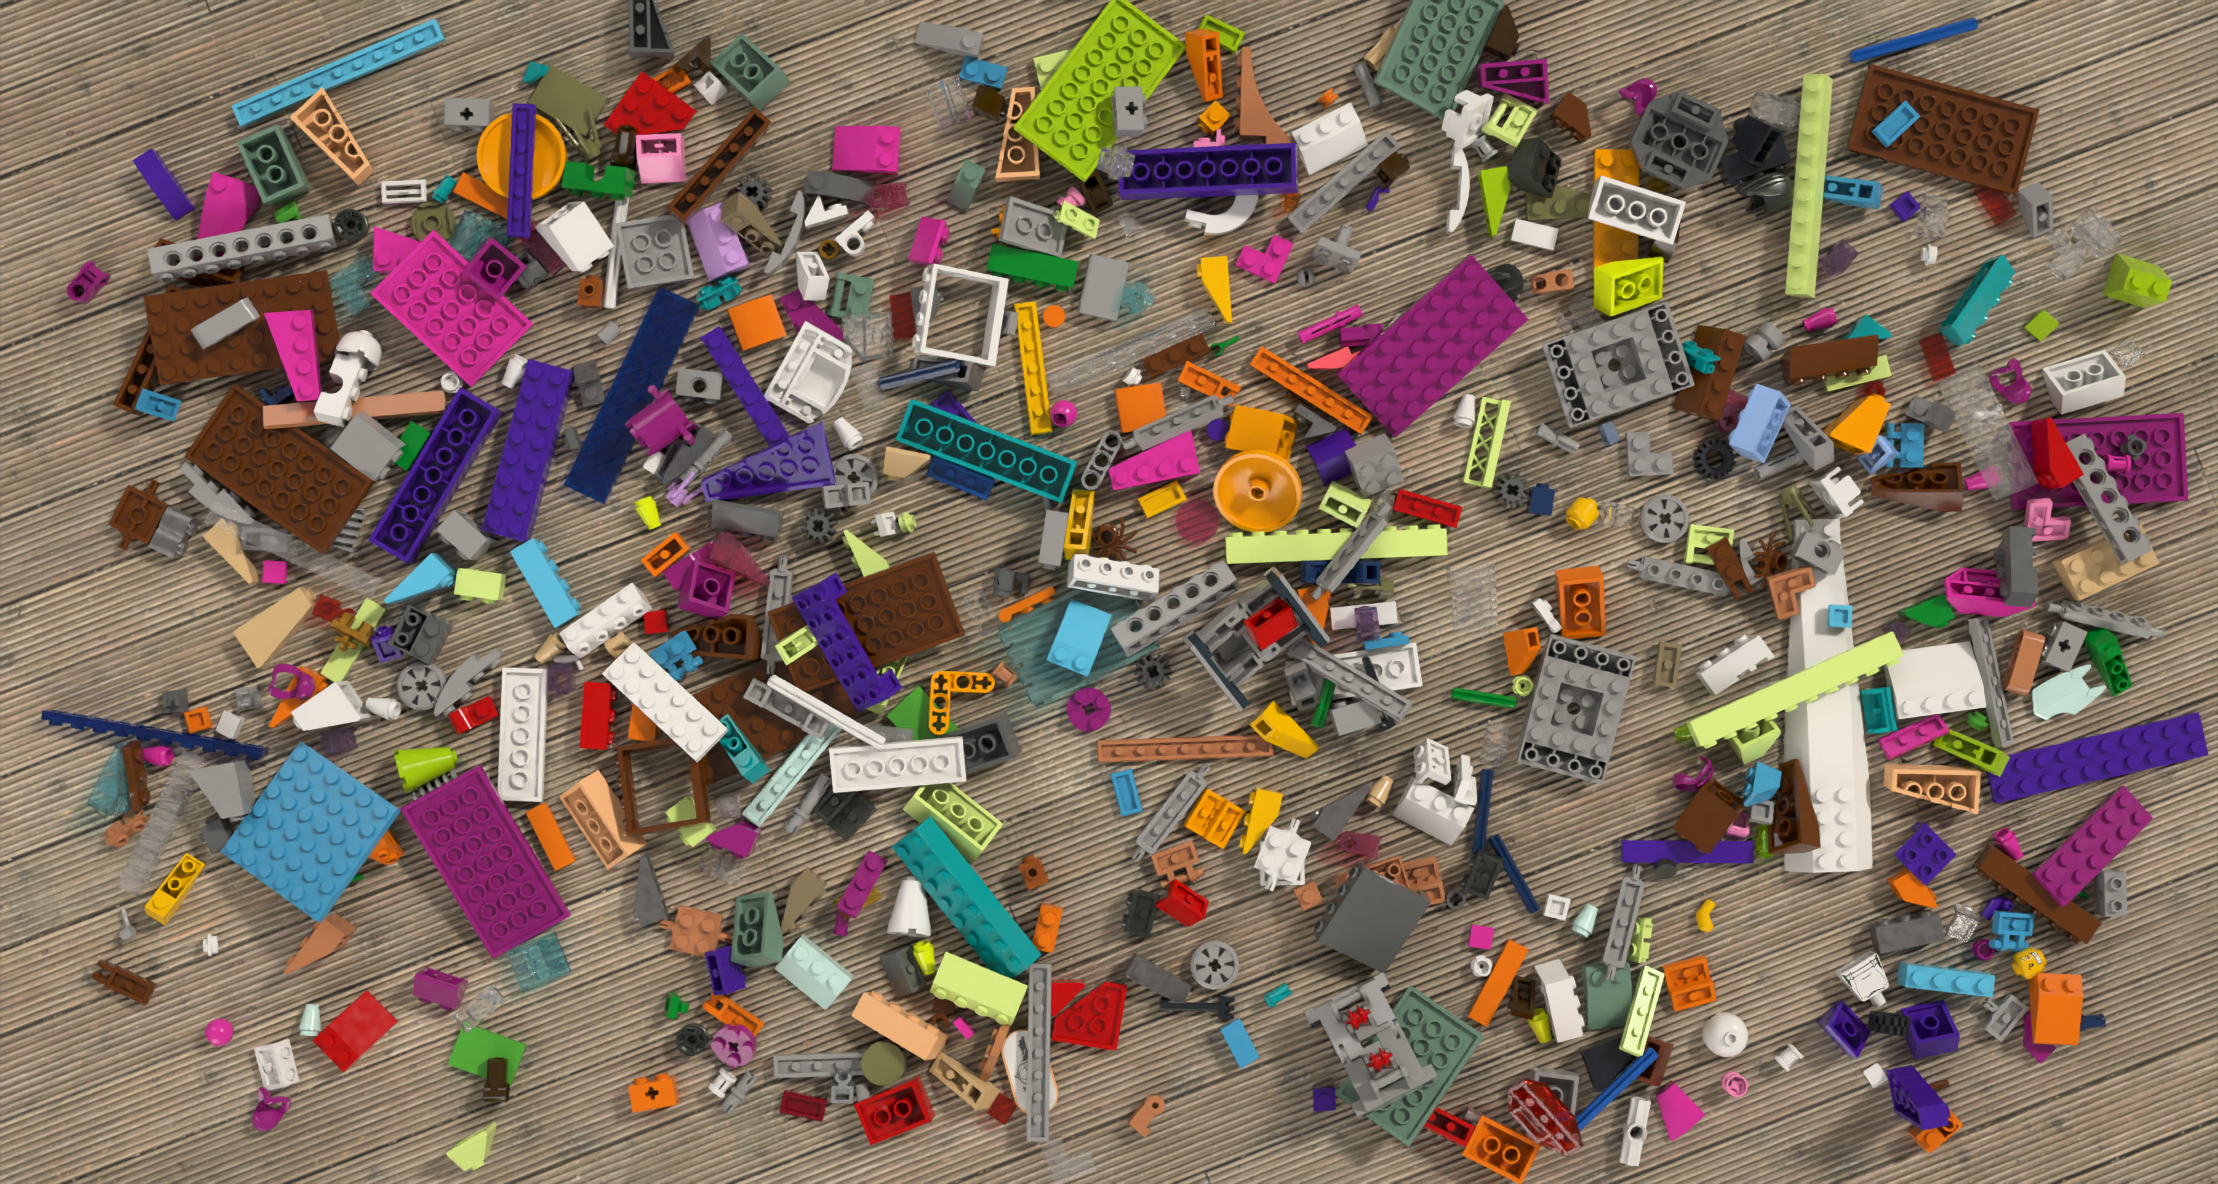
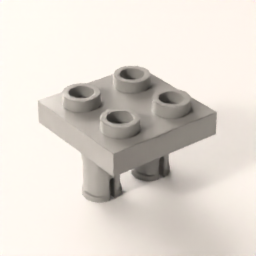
(1336, 252)

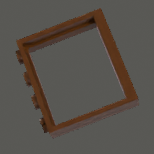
(628, 801)

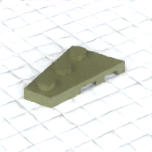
(1563, 205)

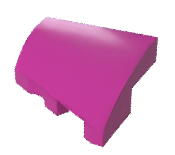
(1677, 1110)

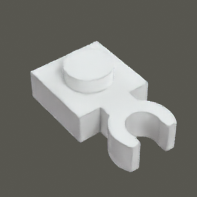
(1543, 610)

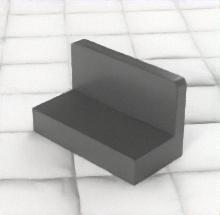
(903, 971)

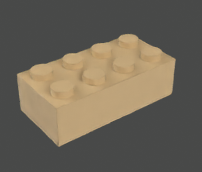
(2097, 568)

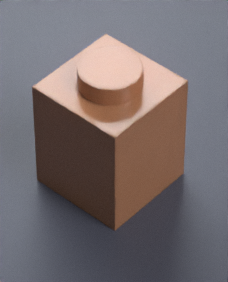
(1307, 894)

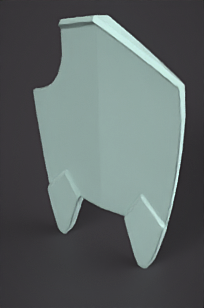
(2064, 694)

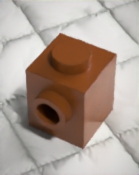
(591, 292)
(1033, 872)

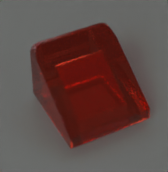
(1002, 1108)

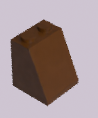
(1709, 816)

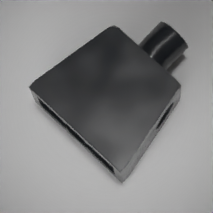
(1756, 139)

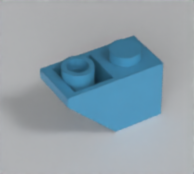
(1761, 784)

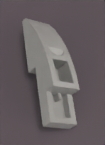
(209, 491)
(460, 686)

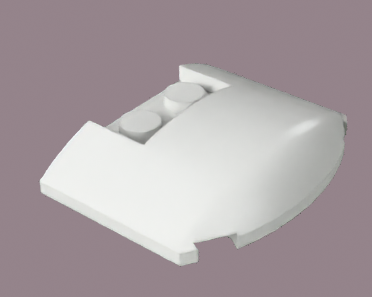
(811, 374)

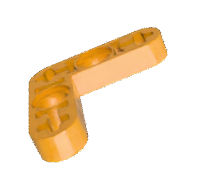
(951, 686)

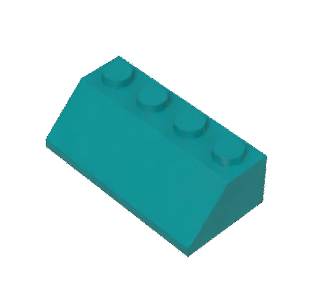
(1977, 300)

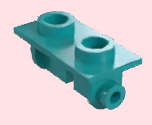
(725, 287)
(1703, 357)

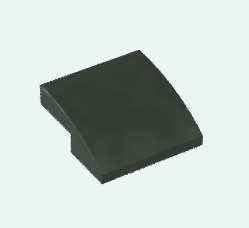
(844, 811)

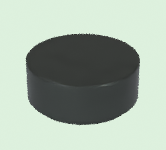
(1665, 869)

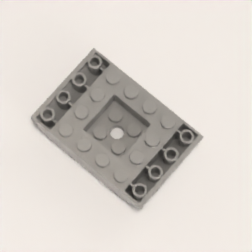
(1648, 360)
(1598, 684)

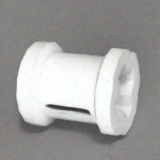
(1788, 1057)
(722, 1082)

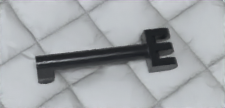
(1387, 721)
(1221, 1007)

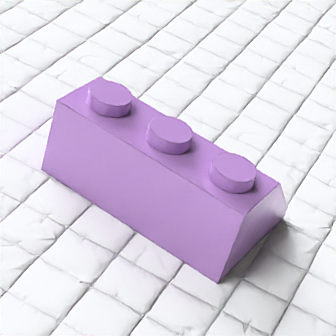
(717, 244)

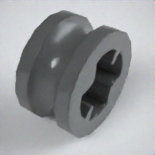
(1450, 894)

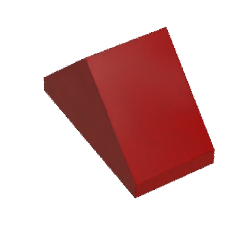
(1063, 992)

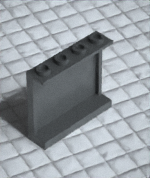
(1370, 917)

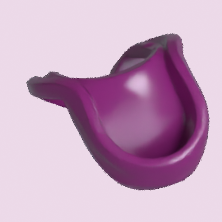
(1642, 92)
(2019, 390)
(304, 688)
(1686, 783)
(265, 1116)

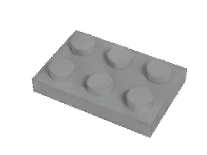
(1032, 228)

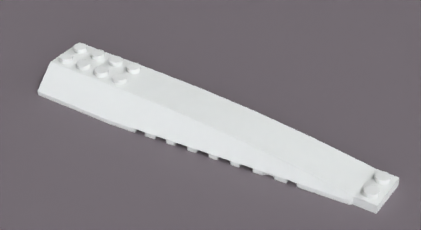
(1829, 730)

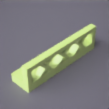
(1494, 445)

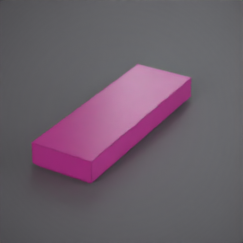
(1913, 736)

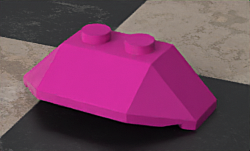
(1978, 593)

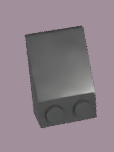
(987, 741)

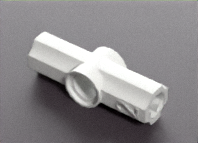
(1632, 1145)

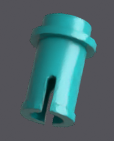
(444, 189)
(1277, 995)

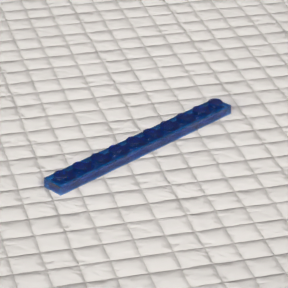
(145, 733)

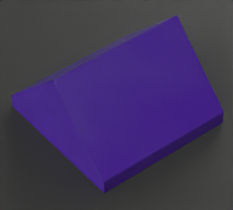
(1330, 457)
(1845, 1029)

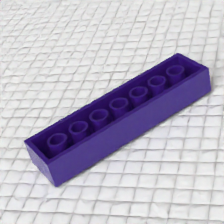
(1212, 171)
(528, 451)
(436, 476)

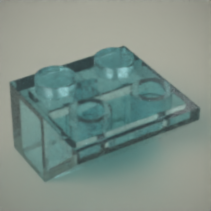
(538, 961)

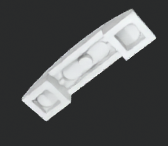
(1459, 162)

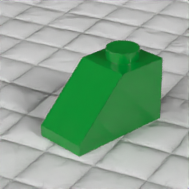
(1930, 612)

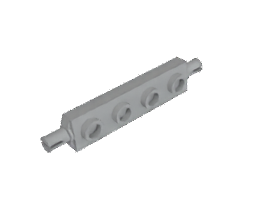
(1178, 422)
(1351, 551)
(1681, 575)
(778, 595)
(2105, 619)
(1171, 812)
(1623, 922)

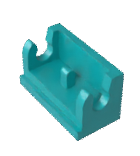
(1878, 710)

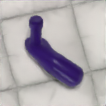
(1375, 197)

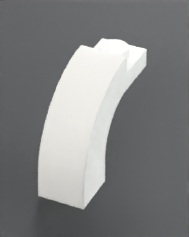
(1226, 222)

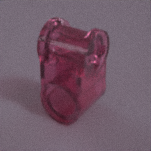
(892, 195)
(1733, 406)
(1363, 843)

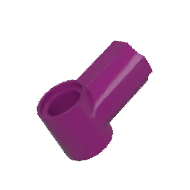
(1359, 335)

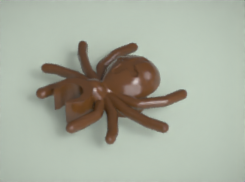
(1110, 542)
(1770, 560)

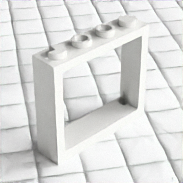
(994, 316)

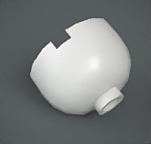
(361, 346)
(1725, 1034)

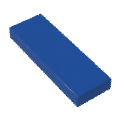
(960, 477)

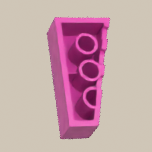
(297, 347)
(1161, 463)

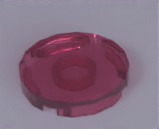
(1197, 520)

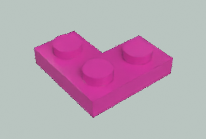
(1266, 265)

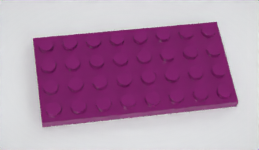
(1432, 345)
(2154, 477)
(486, 861)

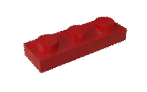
(1427, 508)

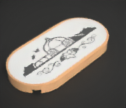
(1016, 1064)

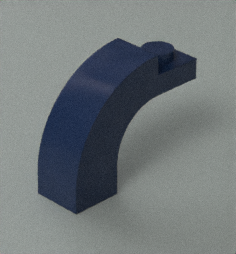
(1362, 573)

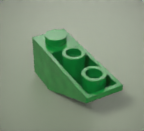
(2108, 660)

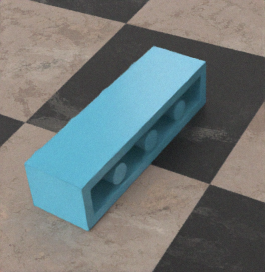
(546, 583)
(1946, 979)

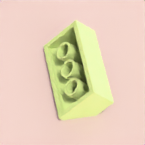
(957, 815)
(978, 989)

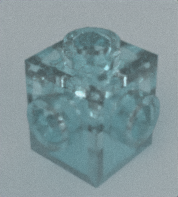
(1138, 289)

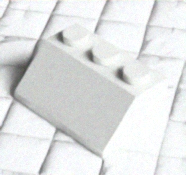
(1329, 139)
(2084, 381)
(1432, 811)

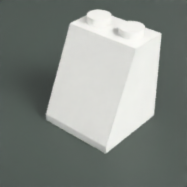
(575, 236)
(331, 707)

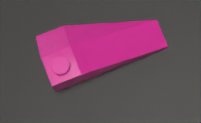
(227, 206)

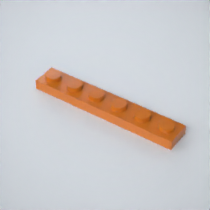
(1311, 390)

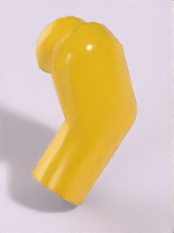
(1703, 917)

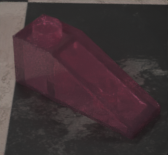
(732, 555)

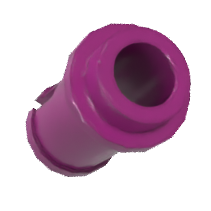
(840, 925)

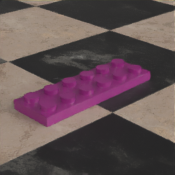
(2092, 846)

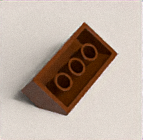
(1830, 359)
(1711, 390)

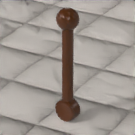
(1290, 395)

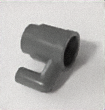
(534, 271)
(1005, 579)

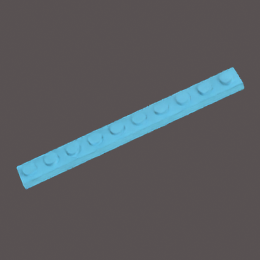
(338, 72)

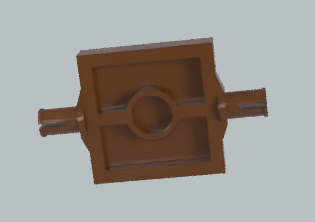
(138, 514)

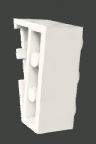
(1733, 663)
(1560, 1000)

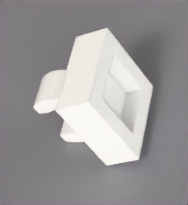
(886, 524)

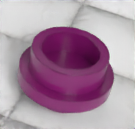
(1982, 950)

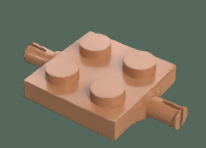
(695, 930)

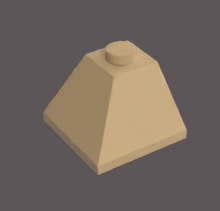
(903, 463)

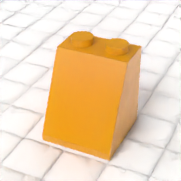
(1859, 425)
(1261, 431)

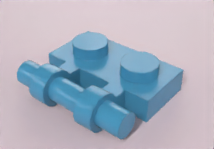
(1911, 444)
(674, 650)
(2009, 924)

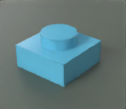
(1839, 616)

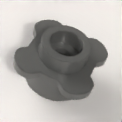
(2139, 444)

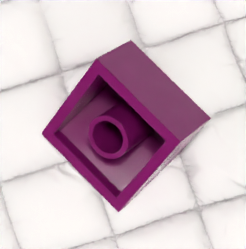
(493, 267)
(707, 590)
(440, 988)

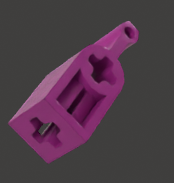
(677, 573)

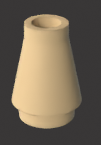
(550, 648)
(1379, 792)

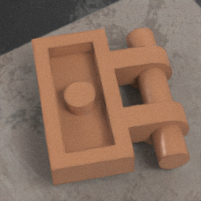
(1175, 858)

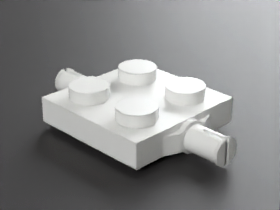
(1282, 854)

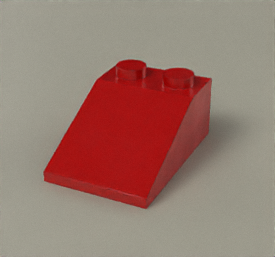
(2051, 456)
(355, 1031)
(895, 1110)

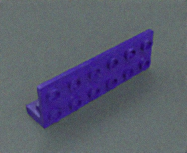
(841, 645)

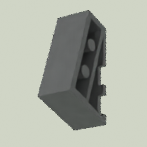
(647, 31)
(2016, 568)

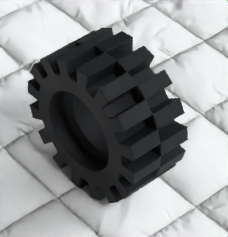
(1727, 459)
(1889, 1023)

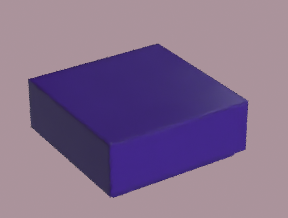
(1904, 206)

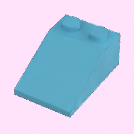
(429, 576)
(1079, 637)

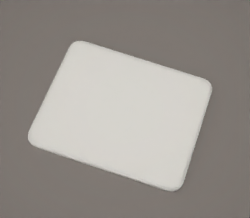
(1875, 1075)

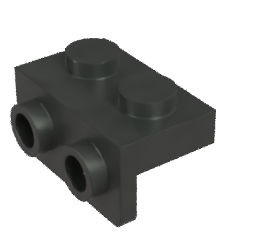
(1482, 875)
(1140, 913)

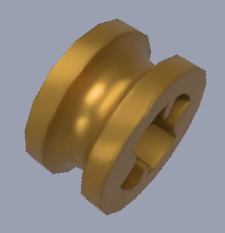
(824, 254)

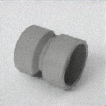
(1762, 343)

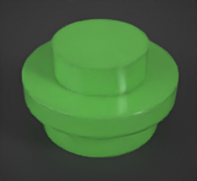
(1977, 720)

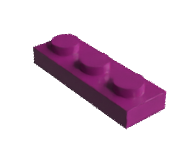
(861, 884)

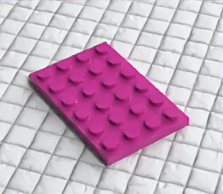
(450, 309)

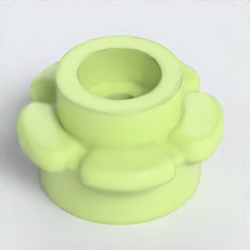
(907, 522)
(1526, 680)

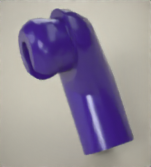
(1996, 904)

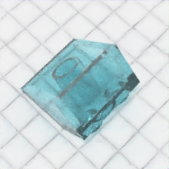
(473, 231)

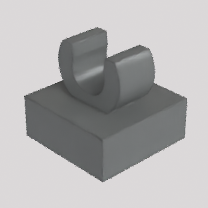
(175, 701)

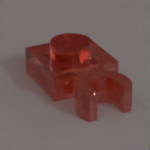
(329, 608)

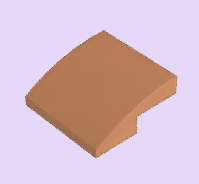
(1425, 875)

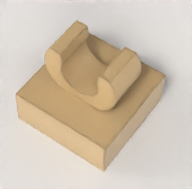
(617, 644)

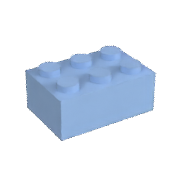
(1759, 423)

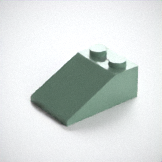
(750, 72)
(756, 931)
(1606, 1000)

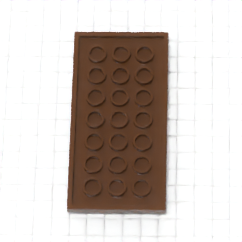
(1957, 131)
(249, 349)
(279, 470)
(890, 614)
(761, 727)

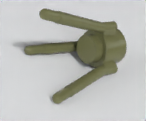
(586, 148)
(1792, 497)
(1382, 590)

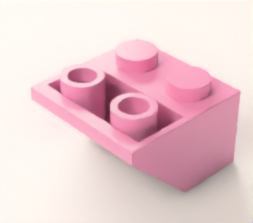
(661, 158)

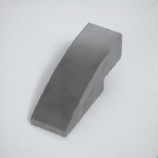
(681, 455)

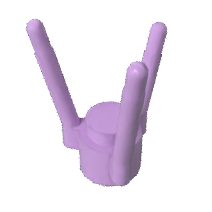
(677, 493)

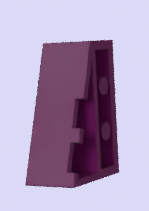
(1516, 78)

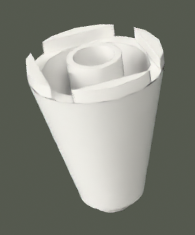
(910, 911)

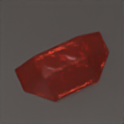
(1544, 1117)

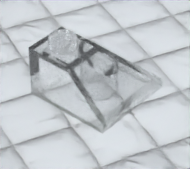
(869, 334)

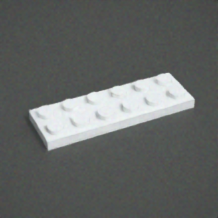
(1394, 666)
(665, 702)
(522, 734)
(897, 764)

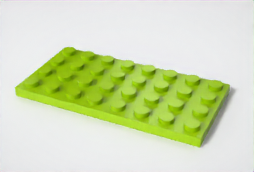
(1074, 109)

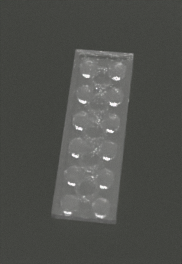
(1987, 433)

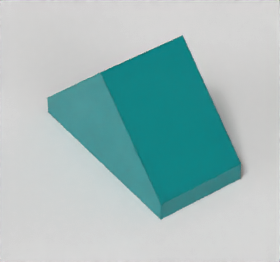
(1867, 326)

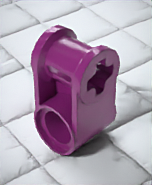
(88, 281)

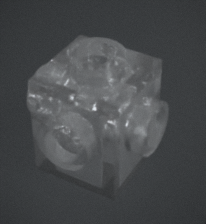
(1116, 162)

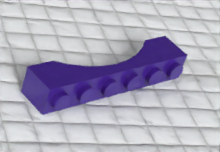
(745, 386)

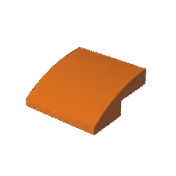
(756, 322)
(1139, 406)
(1689, 983)

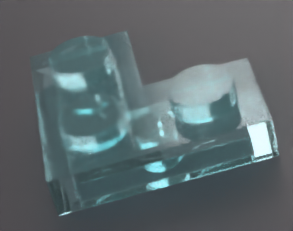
(349, 283)

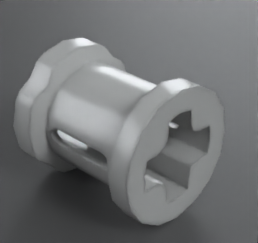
(1484, 148)

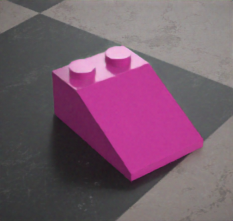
(867, 149)

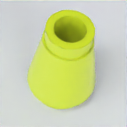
(648, 512)
(924, 955)
(1541, 1025)

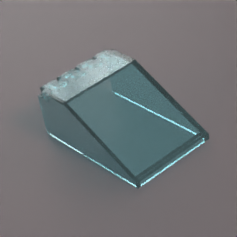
(1034, 635)

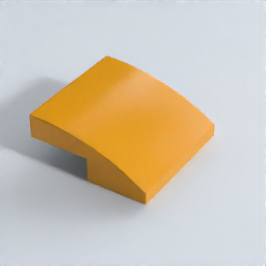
(1214, 818)

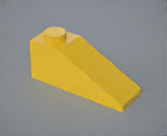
(1216, 282)
(1079, 523)

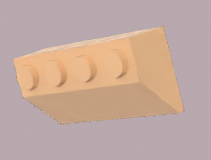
(601, 819)

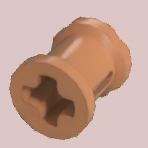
(1005, 674)

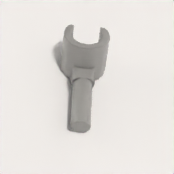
(129, 930)

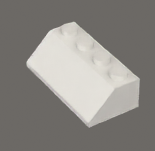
(1635, 209)

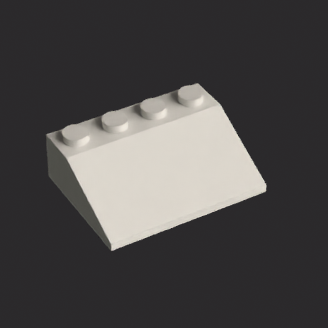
(1935, 681)

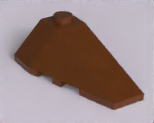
(1794, 819)

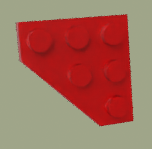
(650, 109)
(1093, 1018)

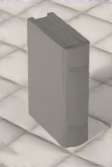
(1103, 288)

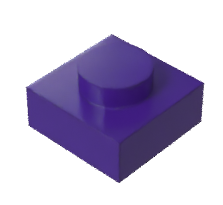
(1324, 1099)

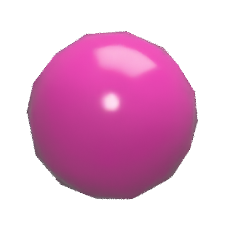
(1063, 413)
(219, 1032)

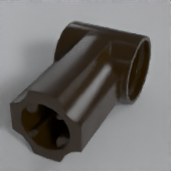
(624, 151)
(496, 1087)

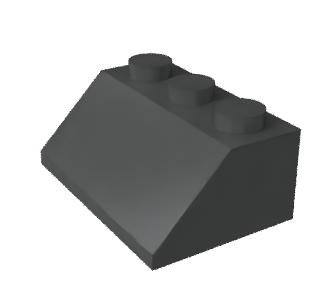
(747, 520)

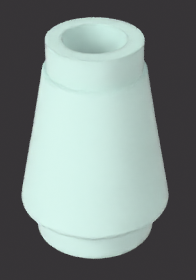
(1585, 921)
(310, 1022)

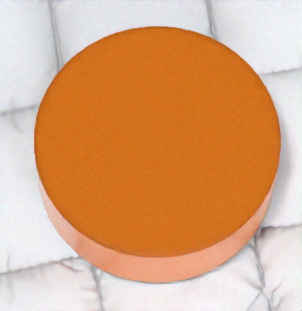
(1054, 316)

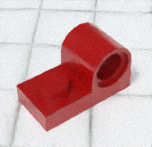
(473, 715)

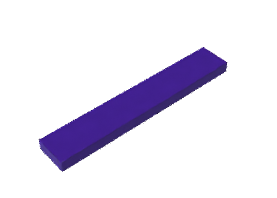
(521, 171)
(1684, 852)

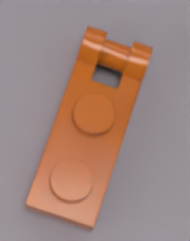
(1206, 382)
(1027, 604)
(732, 1013)

